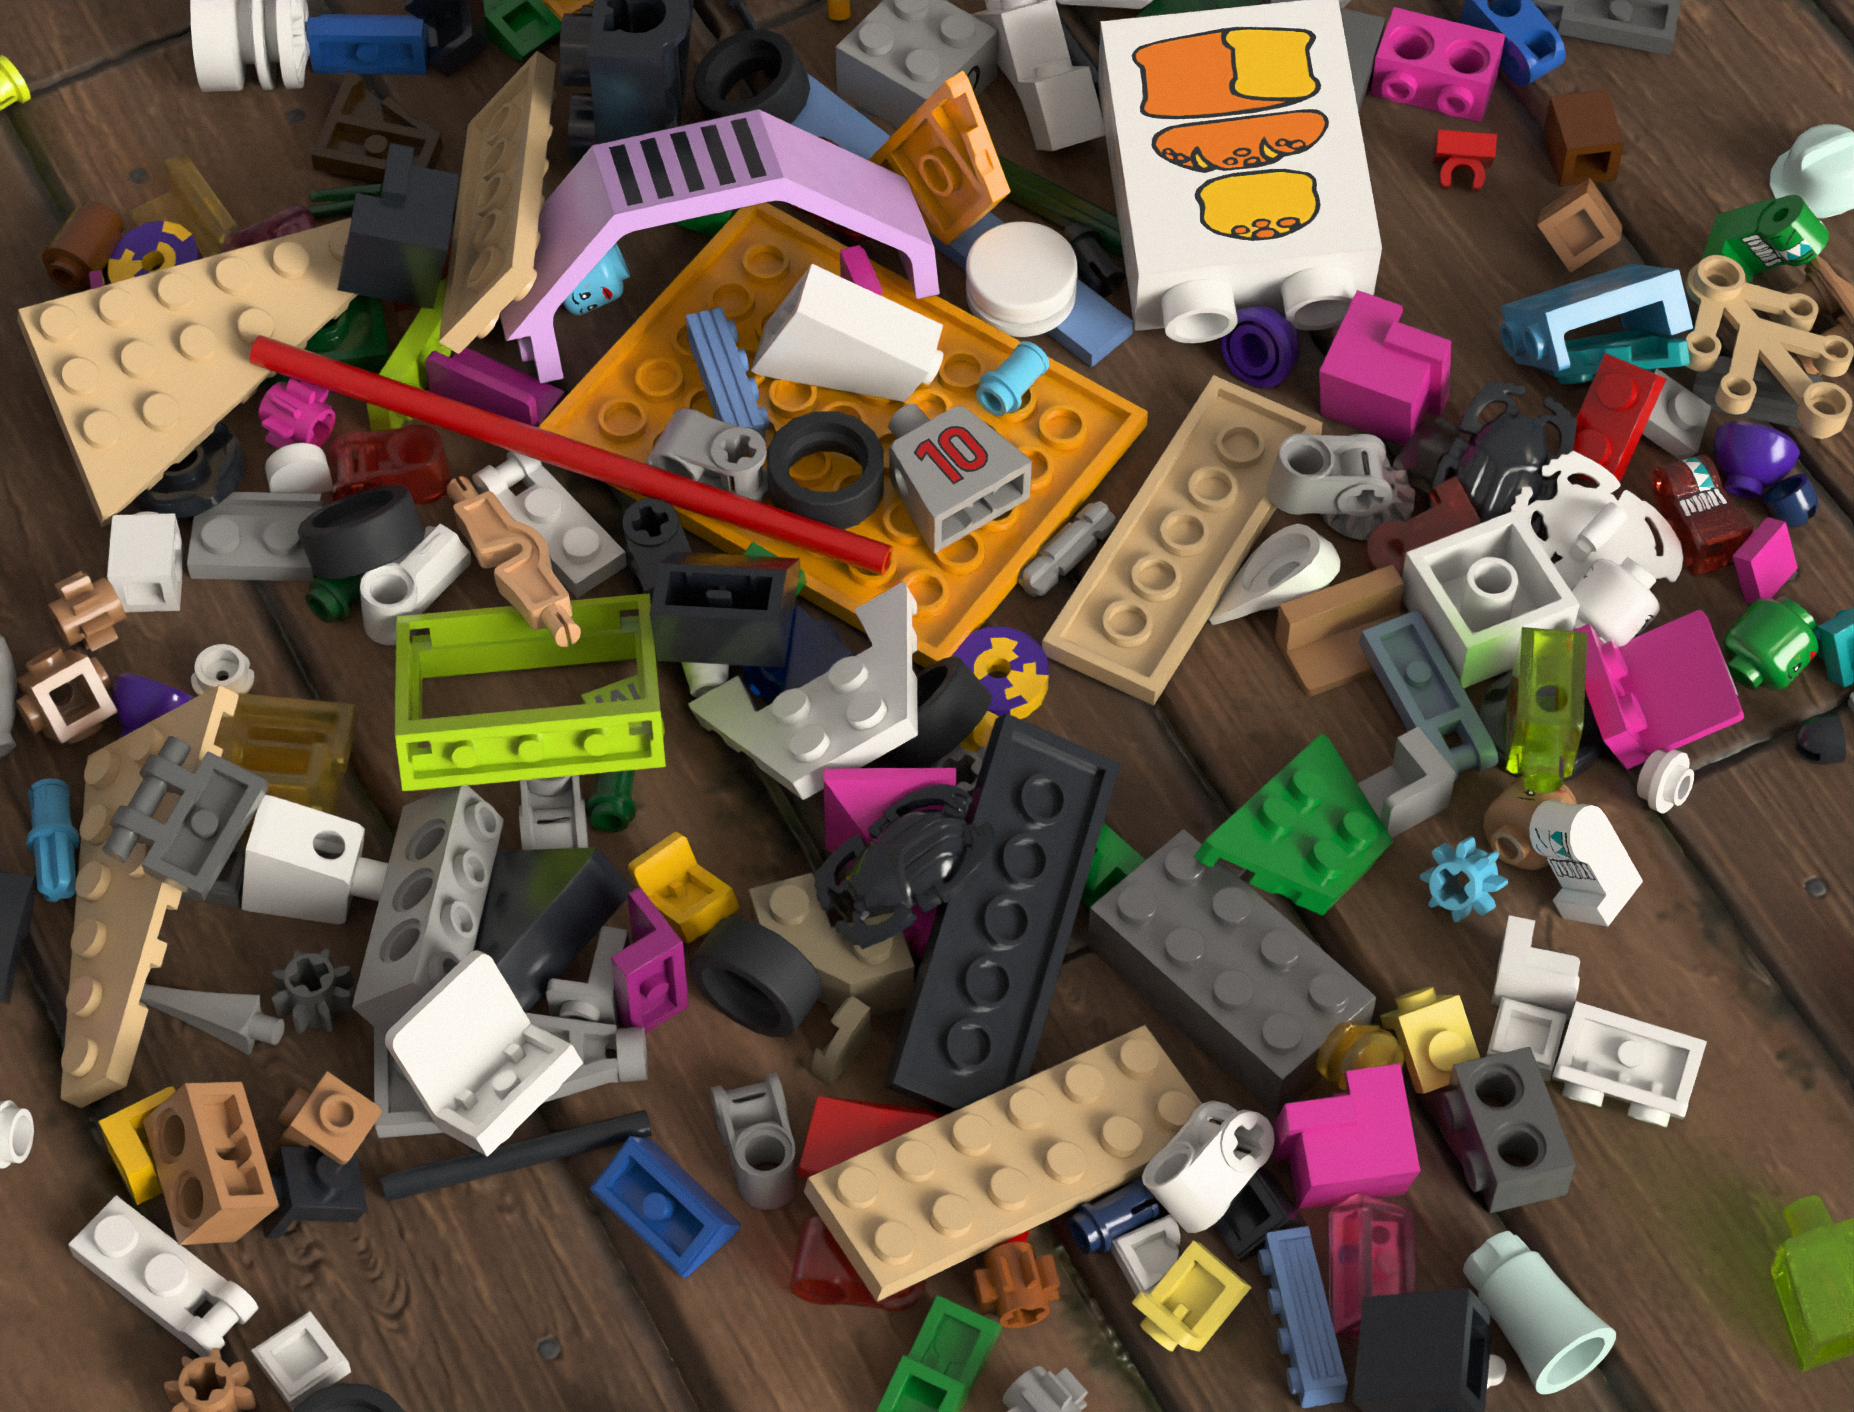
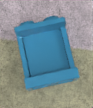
(1642, 295)

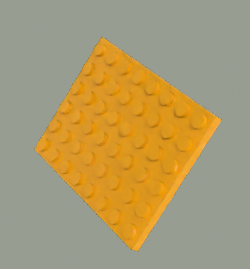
(748, 268)

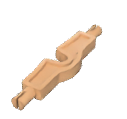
(521, 559)

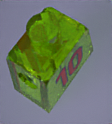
(1545, 729)

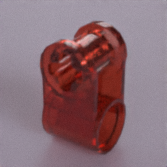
(398, 456)
(828, 1278)

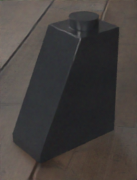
(544, 912)

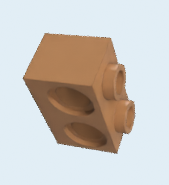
(210, 1163)

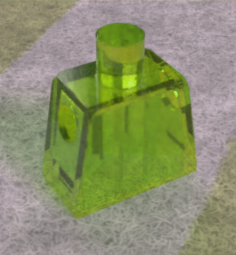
(1816, 1283)

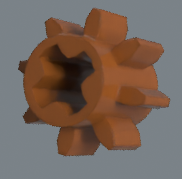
(1016, 1285)

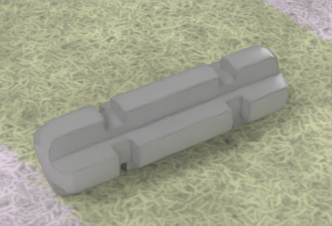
(1067, 548)

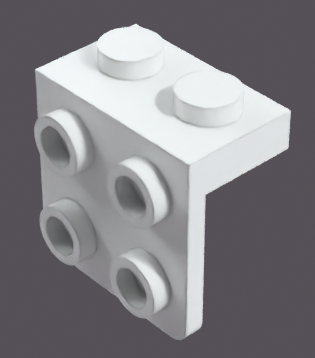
(478, 1055)

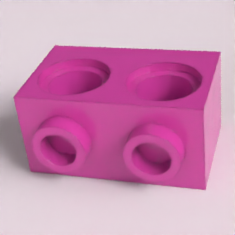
(1437, 64)

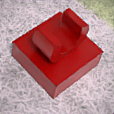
(1465, 151)

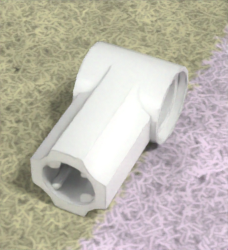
(411, 582)

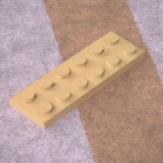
(499, 205)
(1177, 543)
(1003, 1162)

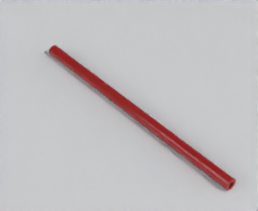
(572, 455)

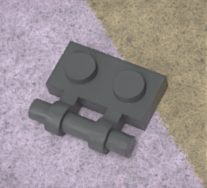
(201, 828)

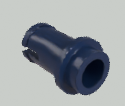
(1100, 1223)

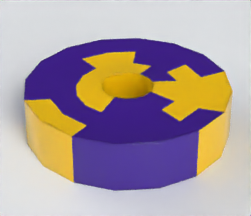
(152, 245)
(1018, 657)

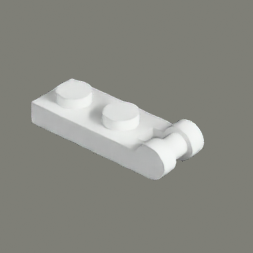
(577, 545)
(161, 1276)

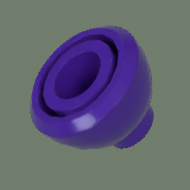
(1261, 347)
(1753, 457)
(143, 700)

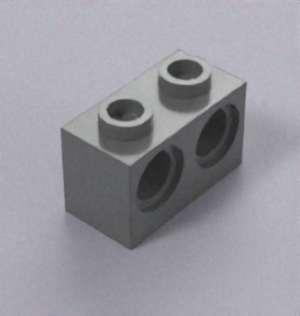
(1521, 1128)

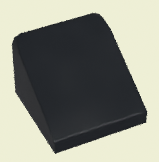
(1254, 1211)

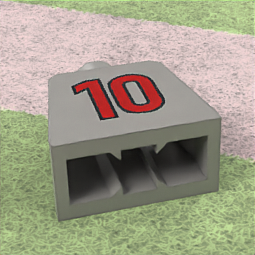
(954, 472)

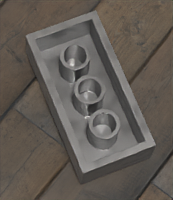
(1226, 970)

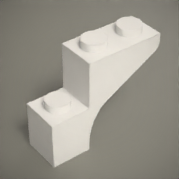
(1036, 60)

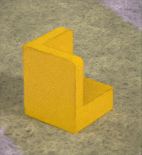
(130, 1146)

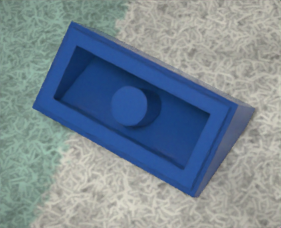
(664, 1205)

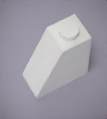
(848, 340)

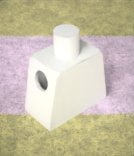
(306, 864)

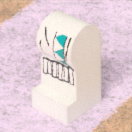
(1586, 860)

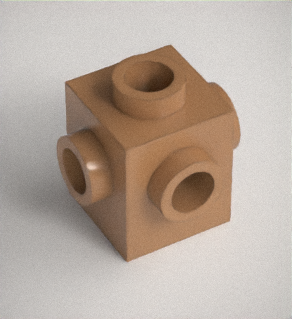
(85, 701)

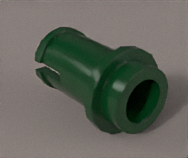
(332, 597)
(612, 802)

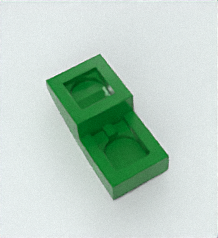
(520, 26)
(942, 1361)

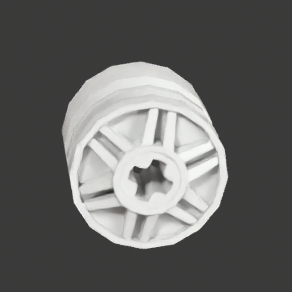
(249, 32)

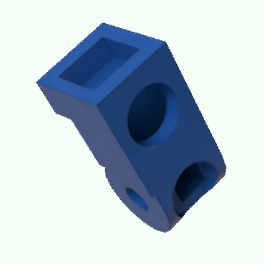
(1530, 42)

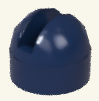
(1792, 500)

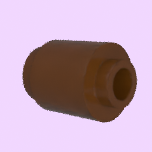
(82, 245)

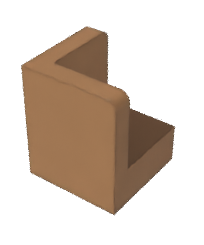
(1580, 225)

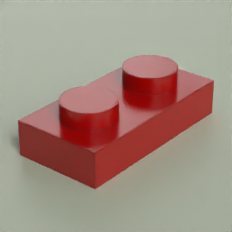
(1615, 414)

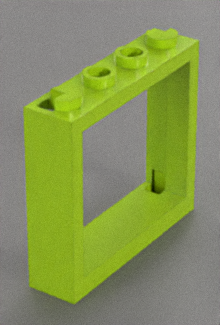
(531, 740)

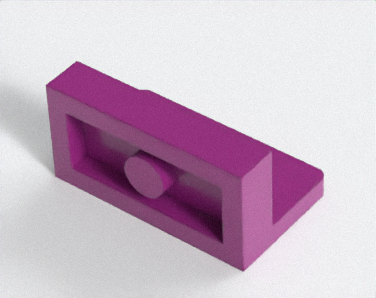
(491, 386)
(651, 970)

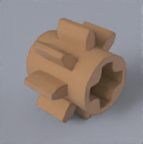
(86, 611)
(210, 1386)

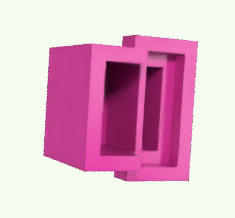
(1383, 371)
(1350, 1141)

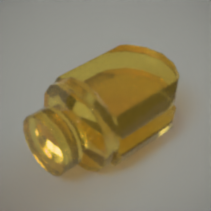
(1357, 1047)

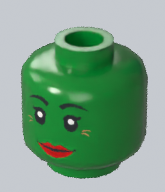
(1771, 643)

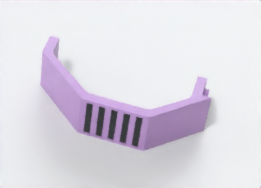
(697, 174)

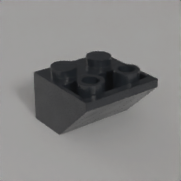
(724, 608)

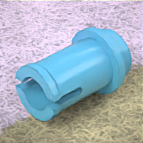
(1002, 389)

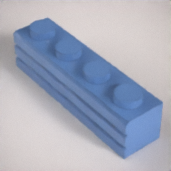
(724, 369)
(1304, 1317)

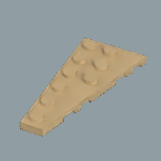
(121, 905)

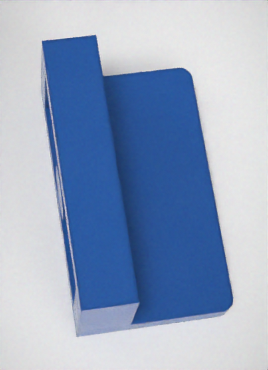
(368, 44)

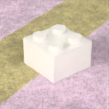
(1483, 590)

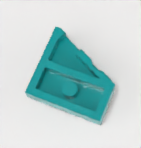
(1634, 346)

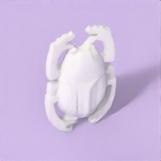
(1594, 525)

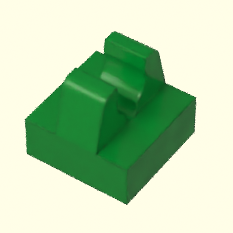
(1110, 865)

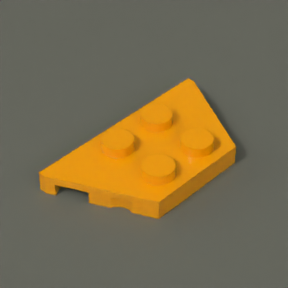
(947, 160)

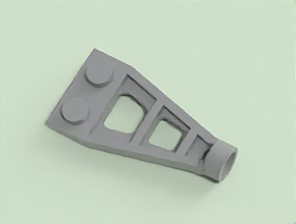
(406, 1116)

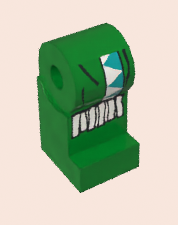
(1768, 235)

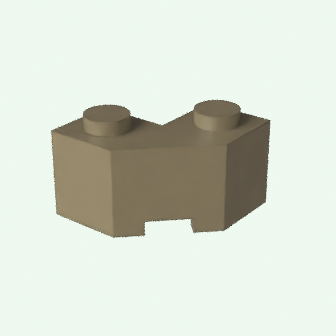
(876, 975)

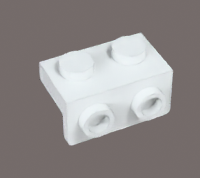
(1628, 1063)

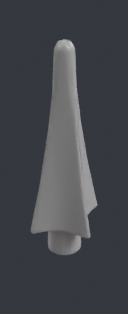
(226, 1016)

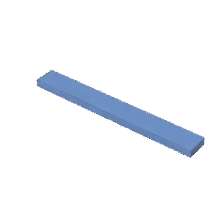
(1093, 324)

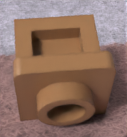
(328, 1118)

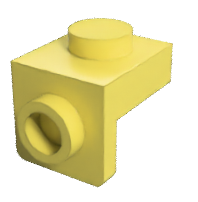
(1432, 1036)
(1191, 1300)

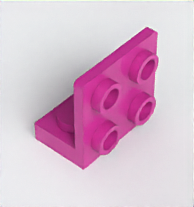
(1659, 688)

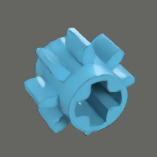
(1479, 868)

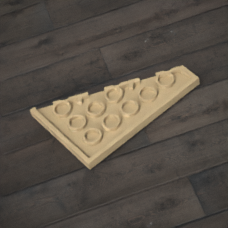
(166, 355)

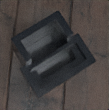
(402, 235)
(1423, 1352)

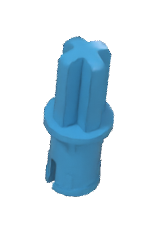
(52, 839)

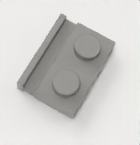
(252, 538)

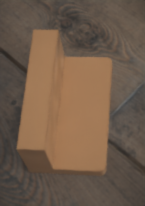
(1324, 628)

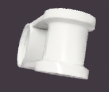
(1200, 1165)

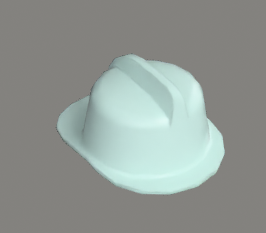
(1818, 170)

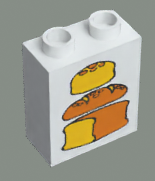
(1237, 166)

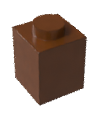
(1583, 137)

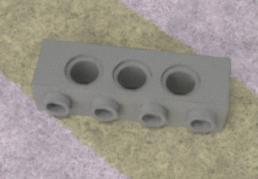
(428, 901)

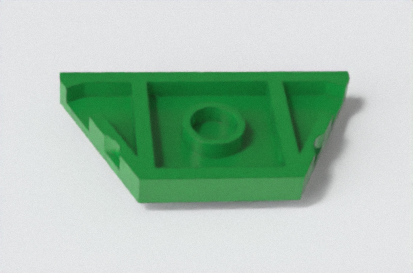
(1303, 831)

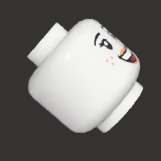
(1615, 600)

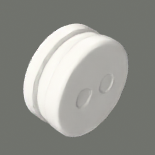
(1021, 278)

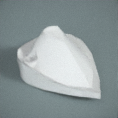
(1278, 571)

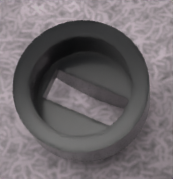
(1821, 739)

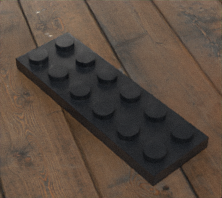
(1006, 934)

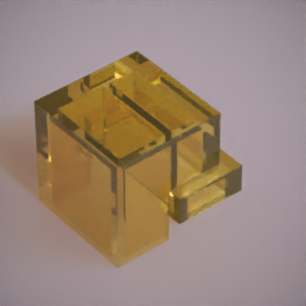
(293, 745)

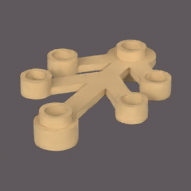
(1720, 289)

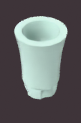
(1537, 1313)

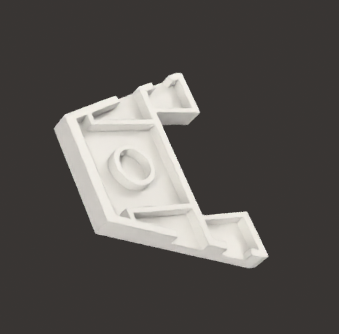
(838, 718)

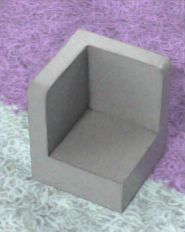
(1413, 786)

